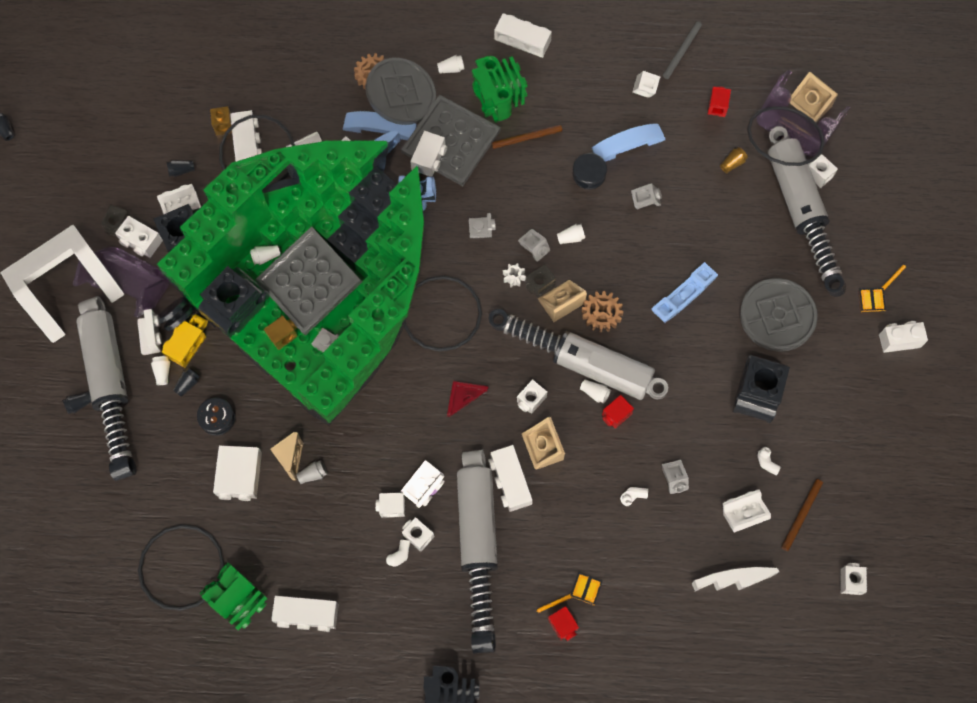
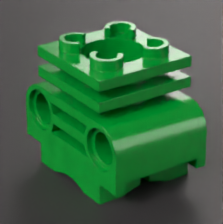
(498, 86)
(234, 597)

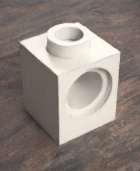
(646, 84)
(826, 166)
(531, 389)
(391, 505)
(422, 541)
(847, 585)

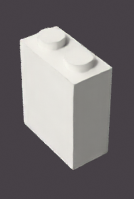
(237, 472)

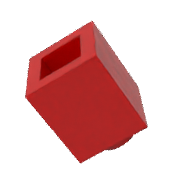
(719, 101)
(617, 412)
(563, 624)

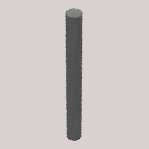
(682, 50)

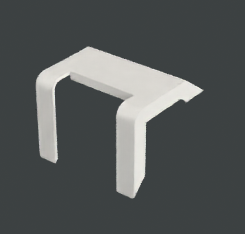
(44, 259)

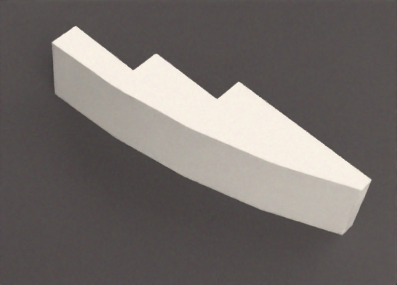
(741, 577)

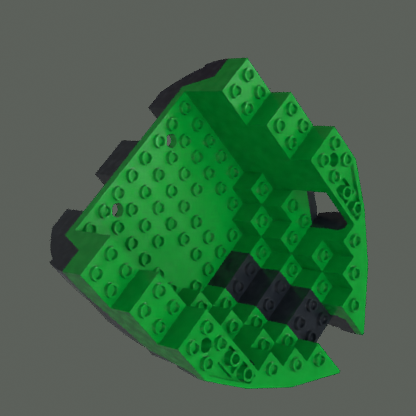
(363, 219)

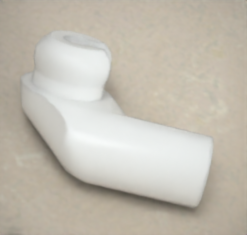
(765, 461)

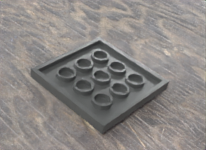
(464, 134)
(308, 280)

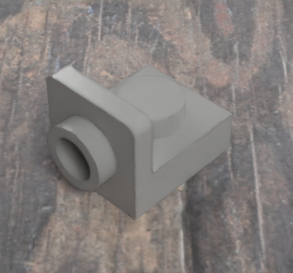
(646, 196)
(481, 227)
(535, 244)
(324, 340)
(676, 476)

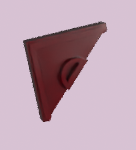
(463, 394)

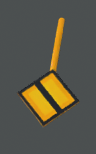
(873, 298)
(585, 589)

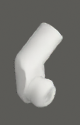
(633, 493)
(399, 556)

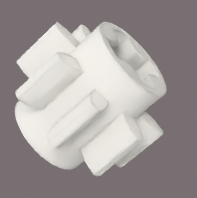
(511, 279)

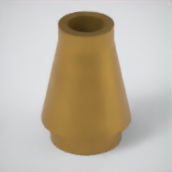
(735, 158)

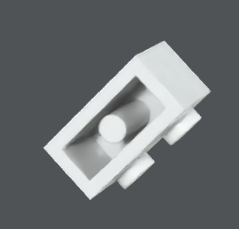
(428, 153)
(138, 236)
(903, 337)

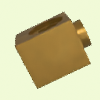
(220, 120)
(281, 332)

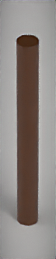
(527, 136)
(802, 515)

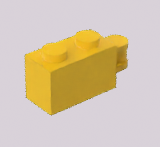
(185, 341)

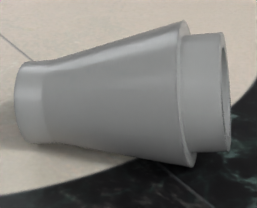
(312, 472)

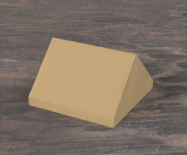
(813, 97)
(563, 300)
(543, 444)
(289, 454)

